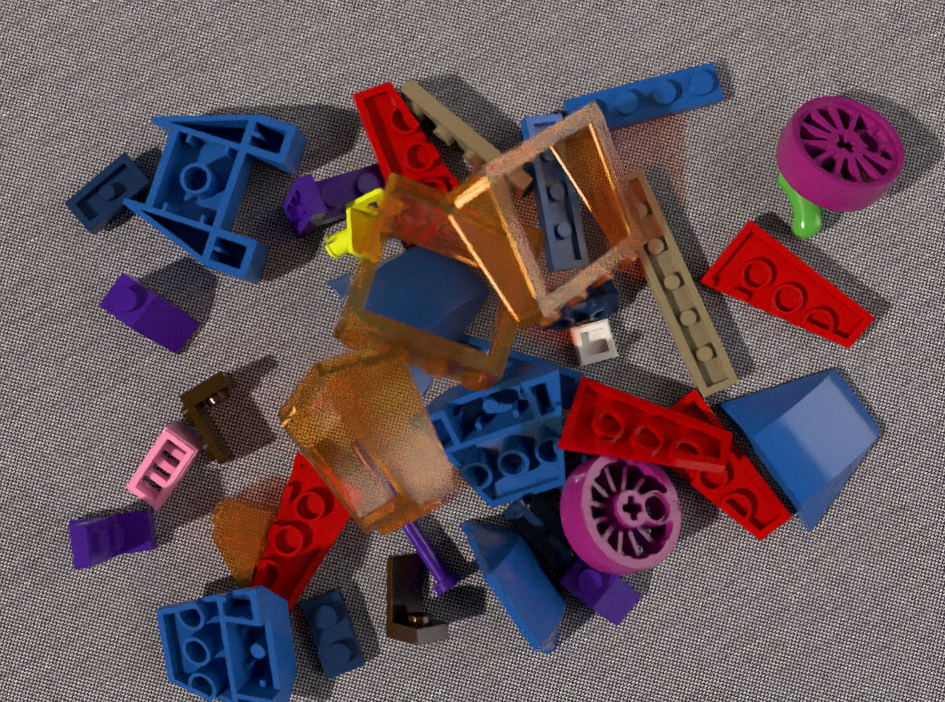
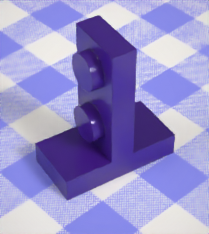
(325, 200)
(110, 535)

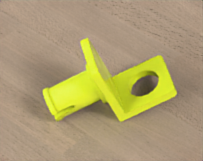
(357, 215)

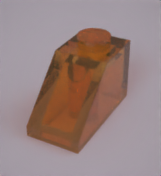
(242, 534)

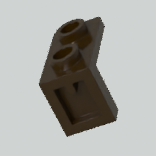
(210, 392)
(404, 603)

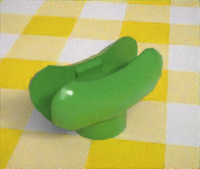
(806, 215)

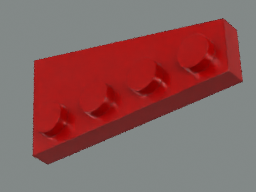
(399, 141)
(778, 282)
(634, 429)
(739, 487)
(301, 534)

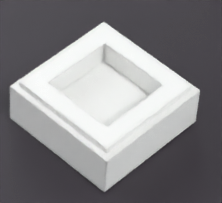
(593, 342)

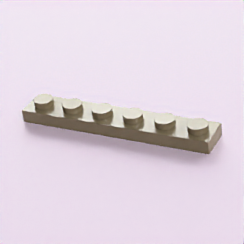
(678, 296)

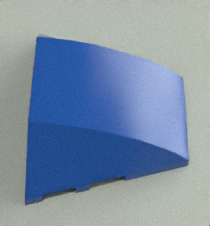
(424, 293)
(506, 435)
(806, 437)
(518, 582)
(230, 646)

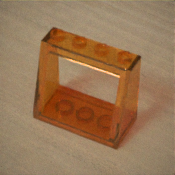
(414, 215)
(496, 238)
(364, 420)

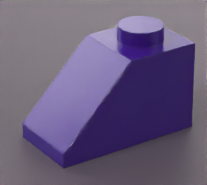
(149, 313)
(600, 591)

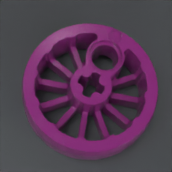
(847, 144)
(620, 514)

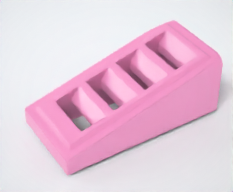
(179, 442)

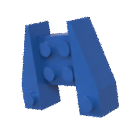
(205, 180)

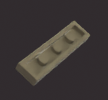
(452, 130)

